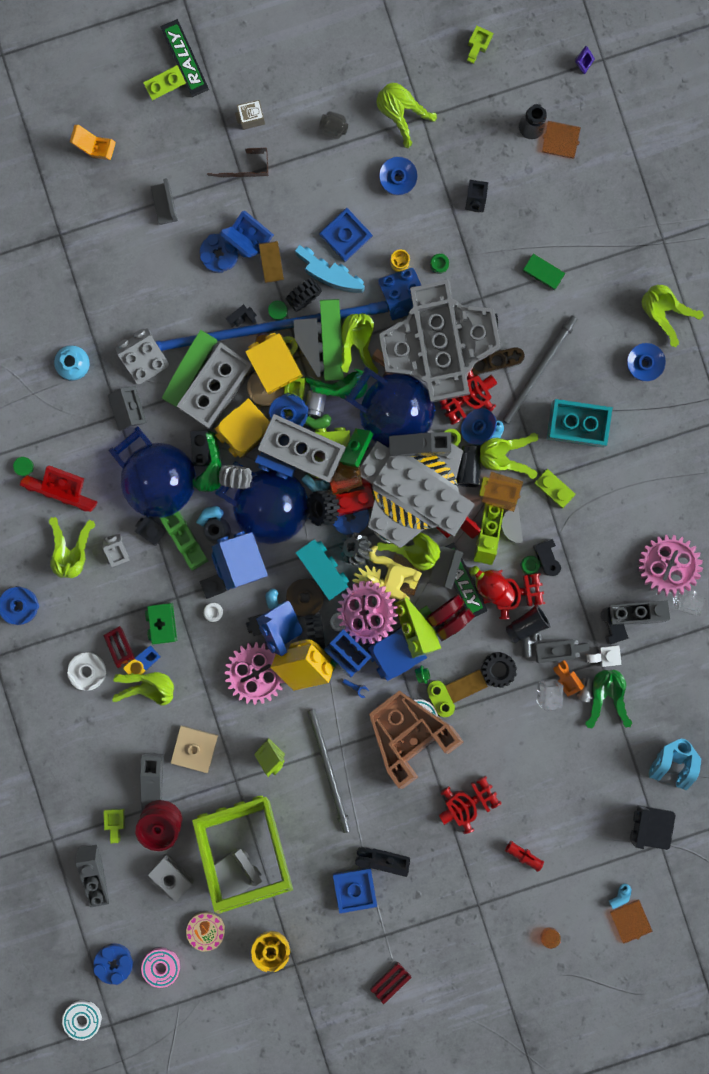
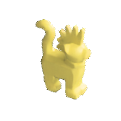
(395, 575)

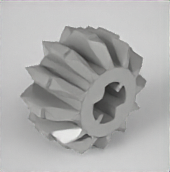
(235, 476)

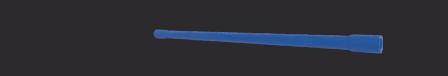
(372, 308)

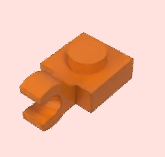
(570, 681)

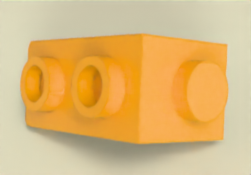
(93, 146)

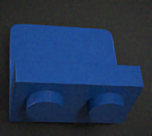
(246, 235)
(398, 293)
(283, 469)
(279, 627)

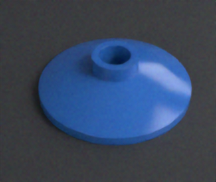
(401, 167)
(654, 357)
(472, 424)

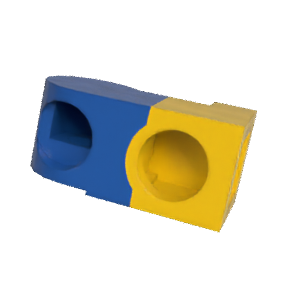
(142, 661)

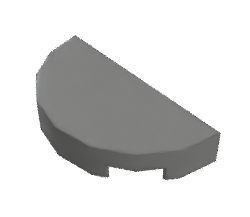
(511, 526)

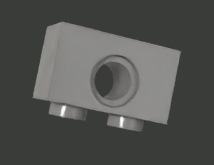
(165, 867)

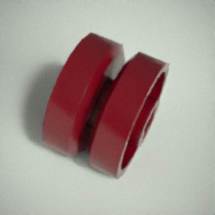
(451, 620)
(159, 825)

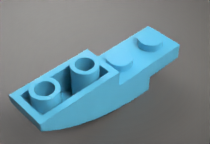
(335, 277)

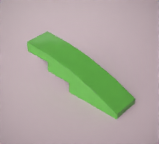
(331, 339)
(189, 367)
(184, 540)

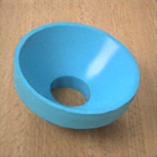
(80, 366)

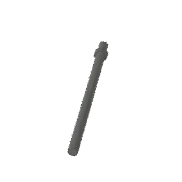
(566, 329)
(343, 818)

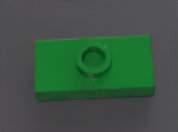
(356, 447)

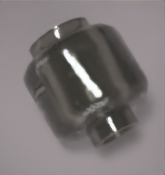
(333, 125)

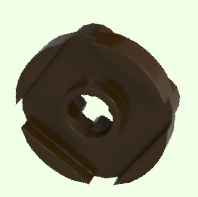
(306, 586)

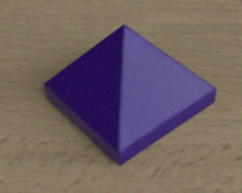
(584, 59)

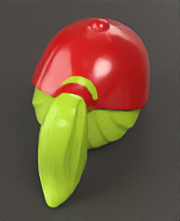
(493, 586)

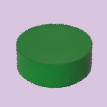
(439, 263)
(277, 310)
(23, 466)
(530, 565)

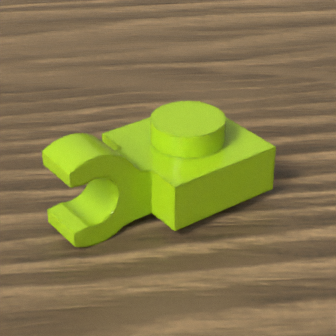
(479, 42)
(113, 821)

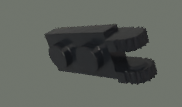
(383, 861)

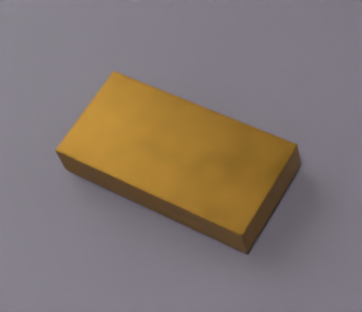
(271, 261)
(466, 686)

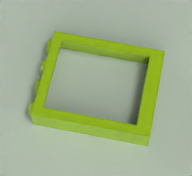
(224, 815)

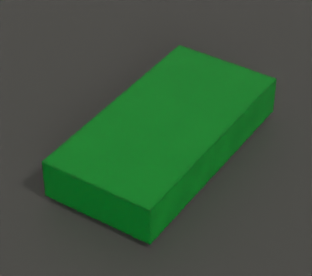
(544, 272)

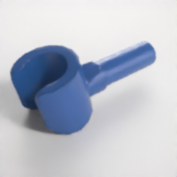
(355, 687)

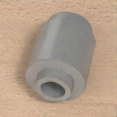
(315, 403)

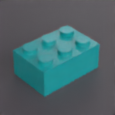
(579, 423)
(323, 569)

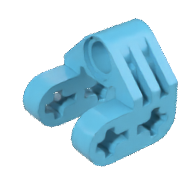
(671, 753)

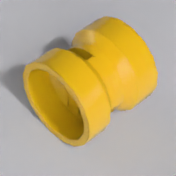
(399, 257)

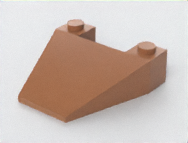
(405, 730)

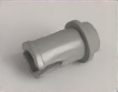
(585, 693)

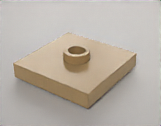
(194, 749)

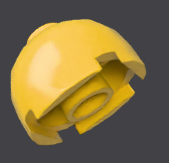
(270, 951)

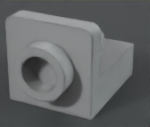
(115, 550)

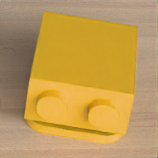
(273, 362)
(242, 429)
(303, 665)

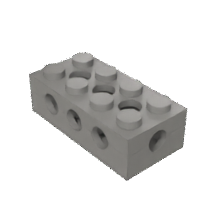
(211, 374)
(299, 435)

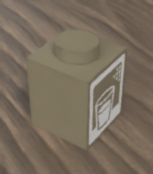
(250, 114)

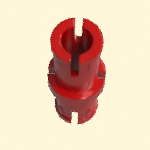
(524, 856)

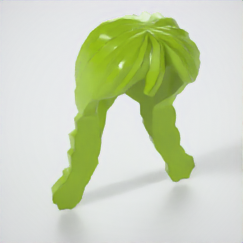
(393, 101)
(661, 299)
(357, 331)
(494, 454)
(421, 555)
(66, 562)
(154, 686)

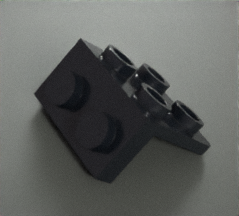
(652, 827)

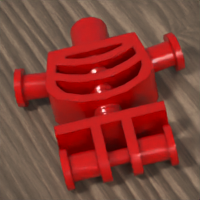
(484, 385)
(520, 592)
(451, 813)

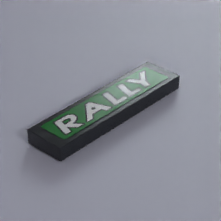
(184, 58)
(466, 588)

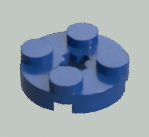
(208, 257)
(291, 402)
(356, 525)
(29, 606)
(117, 974)

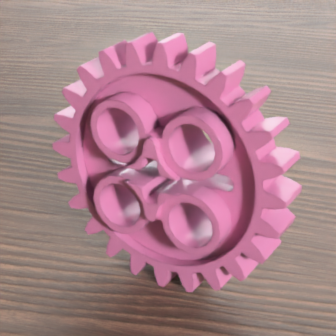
(687, 572)
(383, 610)
(247, 657)

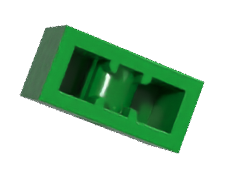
(168, 631)

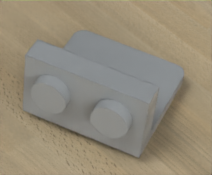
(141, 356)
(236, 873)

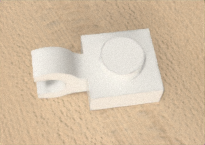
(607, 656)

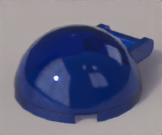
(393, 406)
(155, 477)
(270, 507)

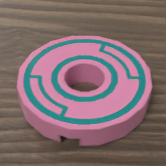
(157, 978)

